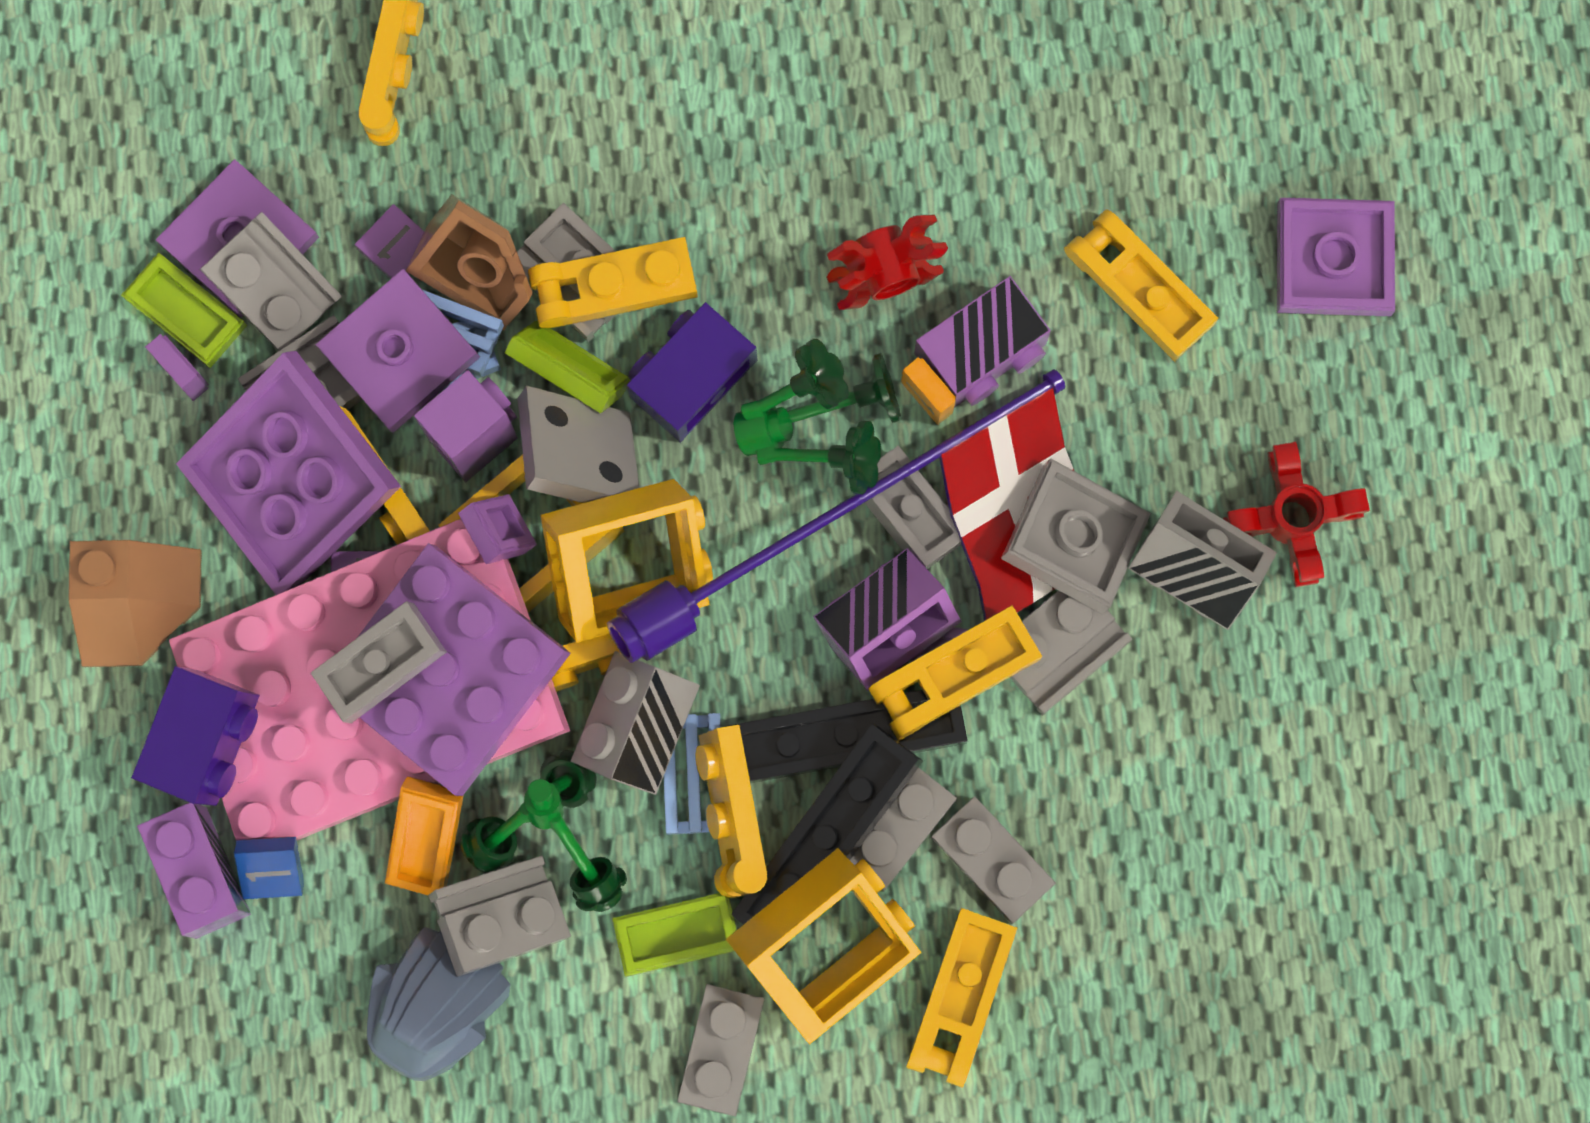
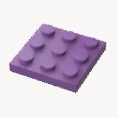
(287, 473)
(478, 691)

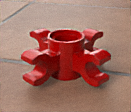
(886, 262)
(1304, 555)

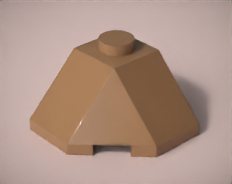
(471, 261)
(130, 598)

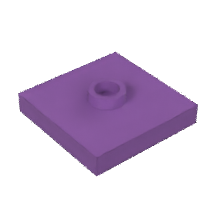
(222, 213)
(1336, 256)
(397, 350)

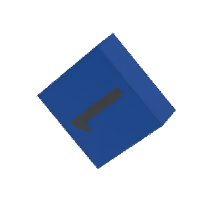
(269, 868)

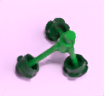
(492, 841)

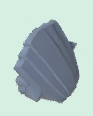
(426, 1015)

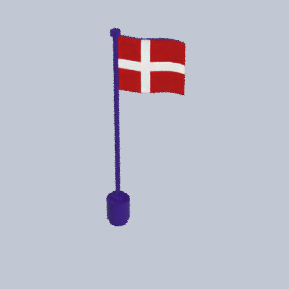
(986, 483)

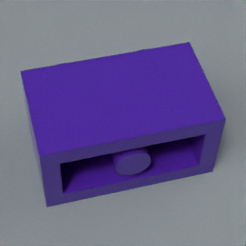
(691, 370)
(197, 737)

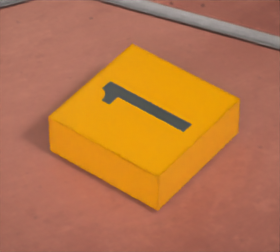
(928, 390)

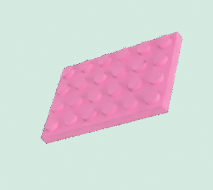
(302, 761)

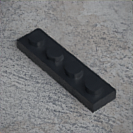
(827, 736)
(839, 816)

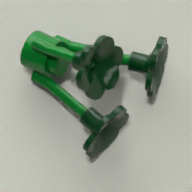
(764, 428)

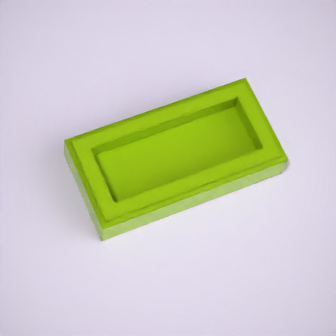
(184, 310)
(568, 366)
(674, 934)

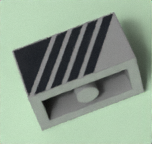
(1202, 560)
(635, 723)

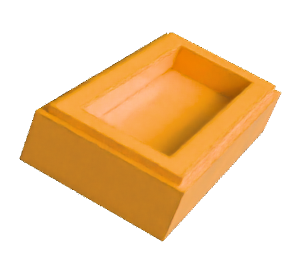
(423, 837)

